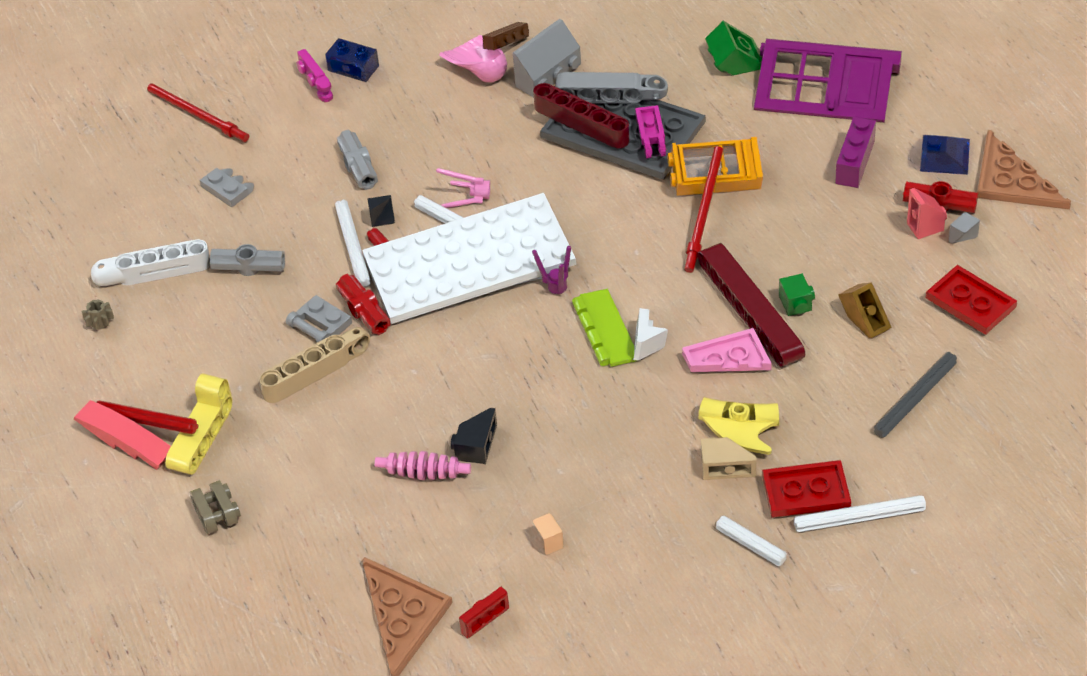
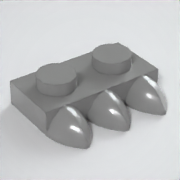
(225, 187)

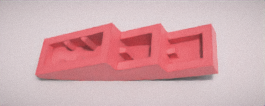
(124, 433)

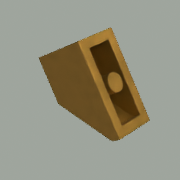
(865, 309)

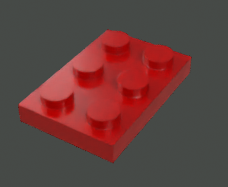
(971, 299)
(806, 488)

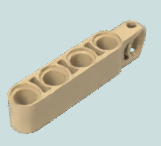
(312, 364)

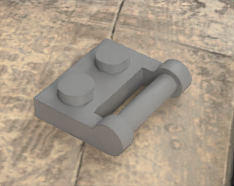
(321, 314)

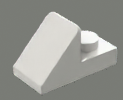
(648, 338)

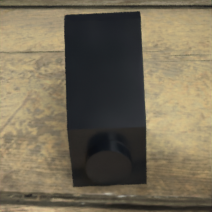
(475, 437)

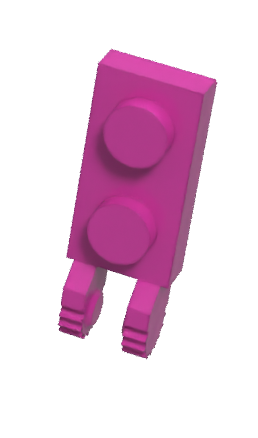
(314, 75)
(650, 129)

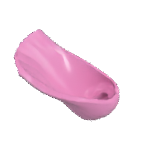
(484, 63)

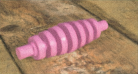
(420, 465)

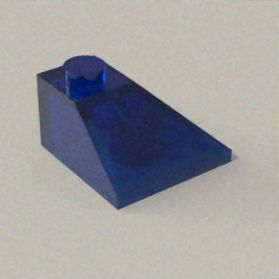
(945, 154)

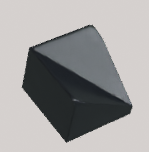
(381, 210)

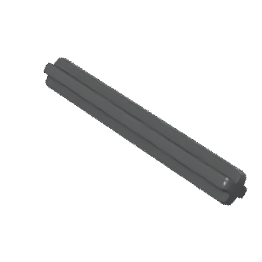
(915, 394)

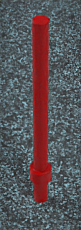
(228, 128)
(694, 246)

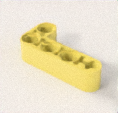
(210, 412)

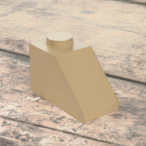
(726, 459)

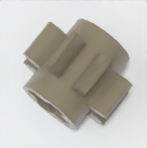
(97, 314)

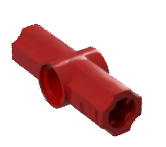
(945, 195)
(363, 304)

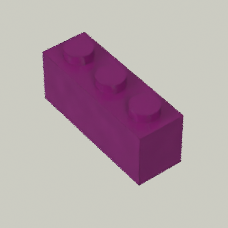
(855, 152)

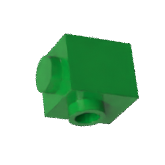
(796, 294)

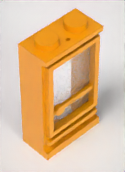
(738, 169)

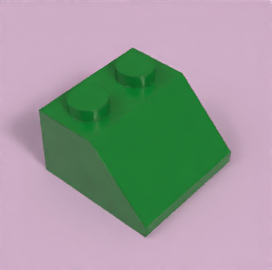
(733, 50)

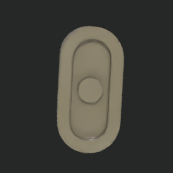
(221, 496)

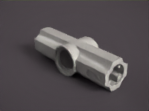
(357, 159)
(247, 260)

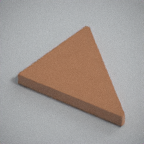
(1013, 180)
(404, 612)

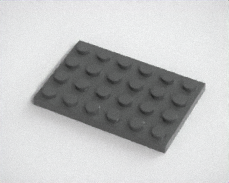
(678, 124)

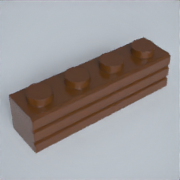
(505, 36)

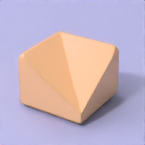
(550, 533)

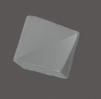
(964, 228)

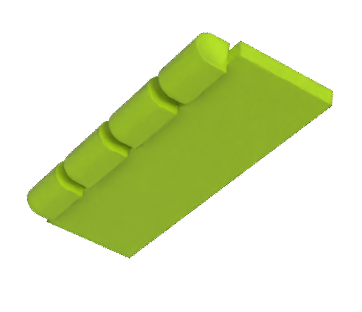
(604, 328)

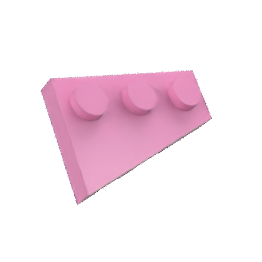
(728, 353)

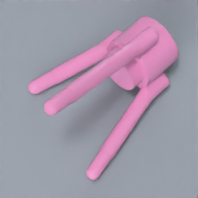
(478, 188)

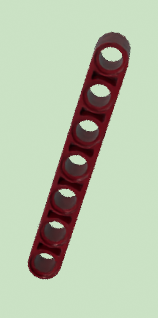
(751, 304)

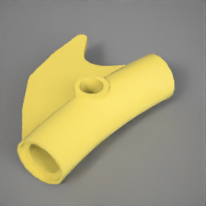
(740, 421)

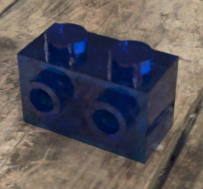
(352, 60)

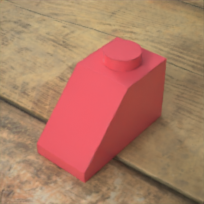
(925, 214)

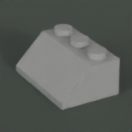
(546, 57)

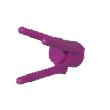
(557, 277)

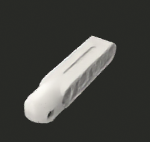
(152, 264)

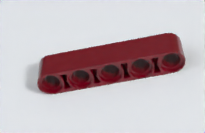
(581, 115)

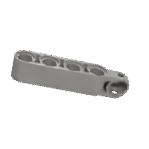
(612, 87)

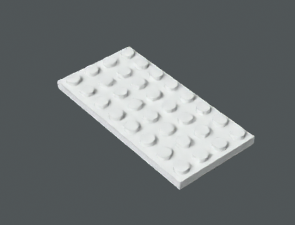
(466, 257)

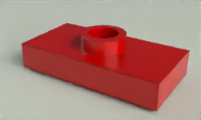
(484, 612)

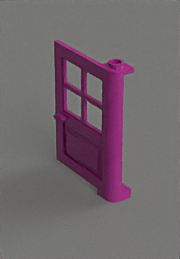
(855, 84)

